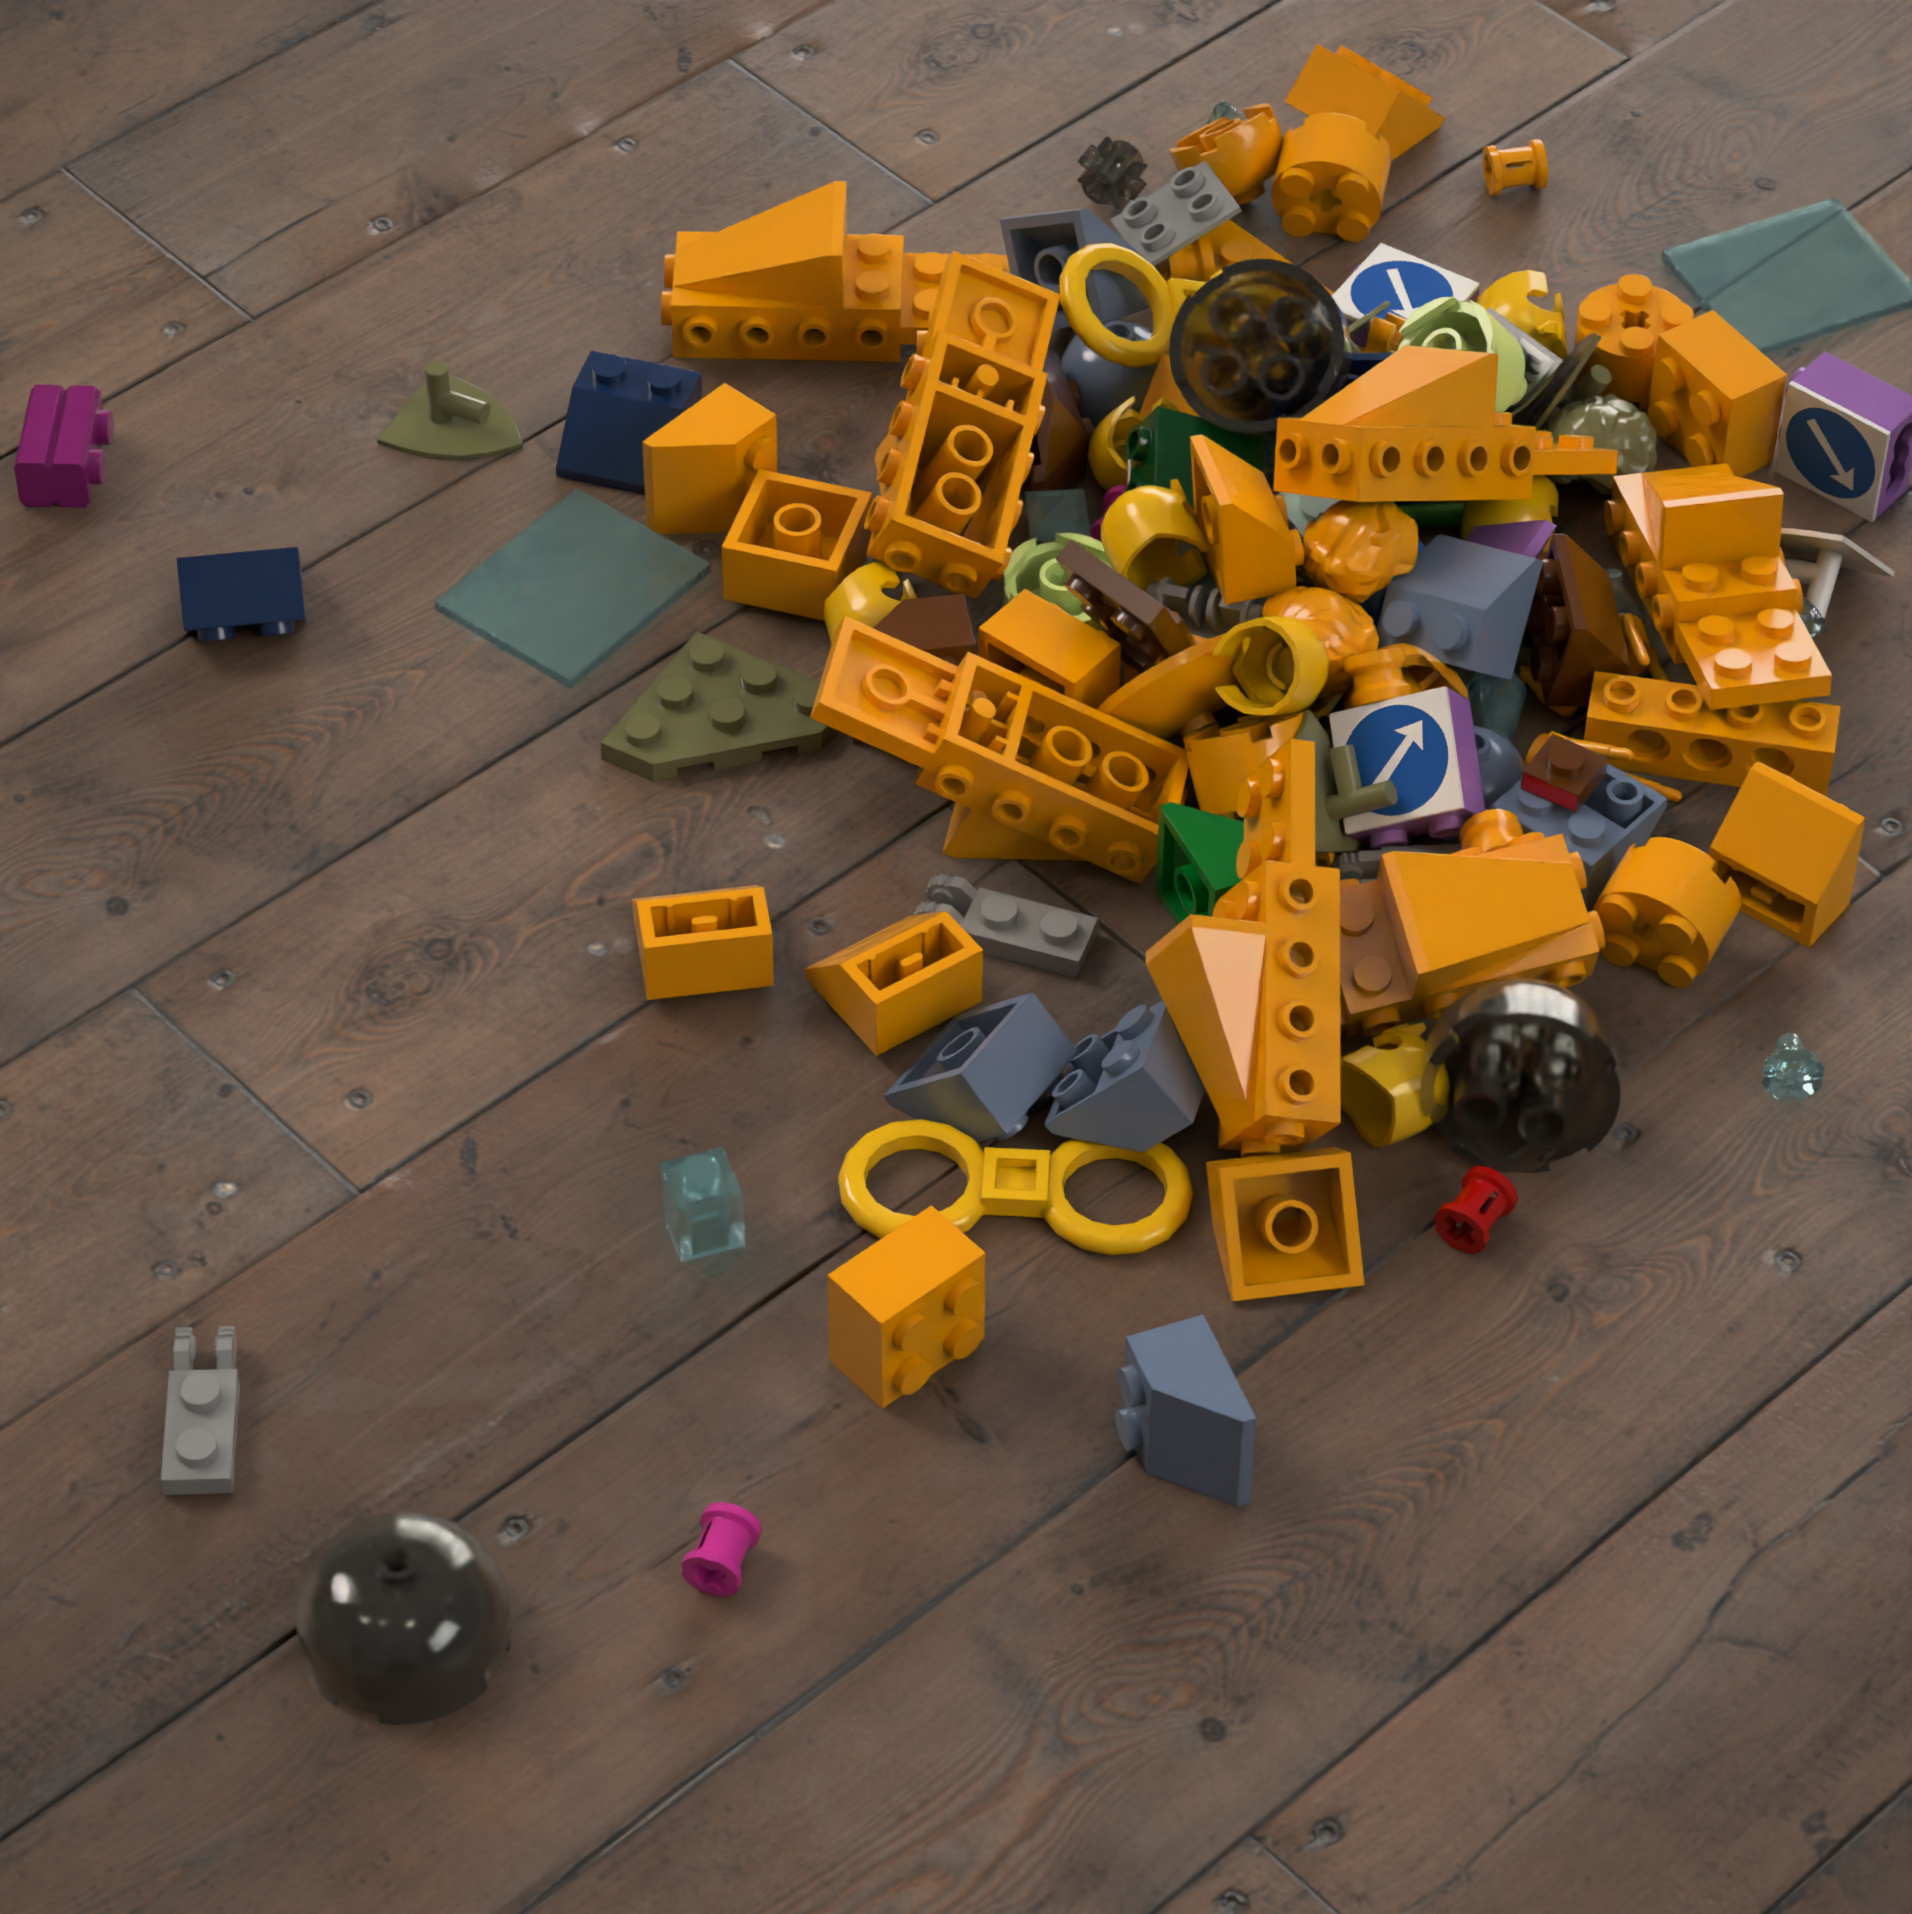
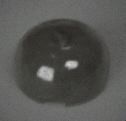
(1252, 341)
(1526, 1075)
(403, 1617)

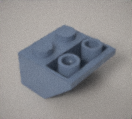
(1601, 831)
(1128, 1084)

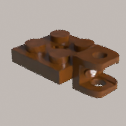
(1123, 609)

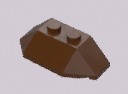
(1062, 436)

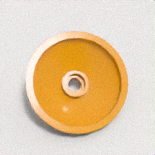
(1176, 693)

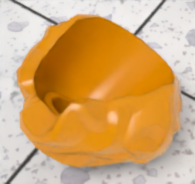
(1359, 547)
(1336, 621)

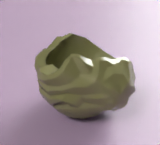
(1615, 427)

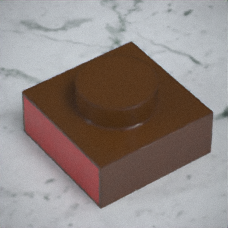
(1564, 773)

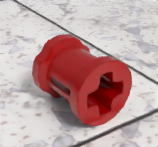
(1475, 1209)

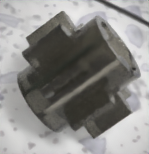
(1112, 172)

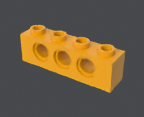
(1684, 739)

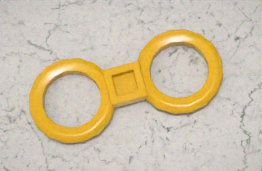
(1162, 296)
(1017, 1185)

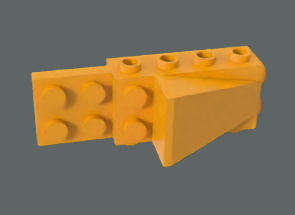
(798, 274)
(964, 430)
(1424, 433)
(1717, 582)
(1017, 758)
(1461, 922)
(1263, 974)

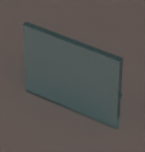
(1792, 276)
(573, 587)

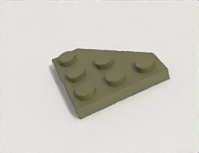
(715, 709)

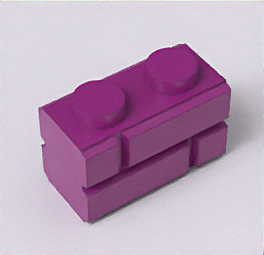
(62, 445)

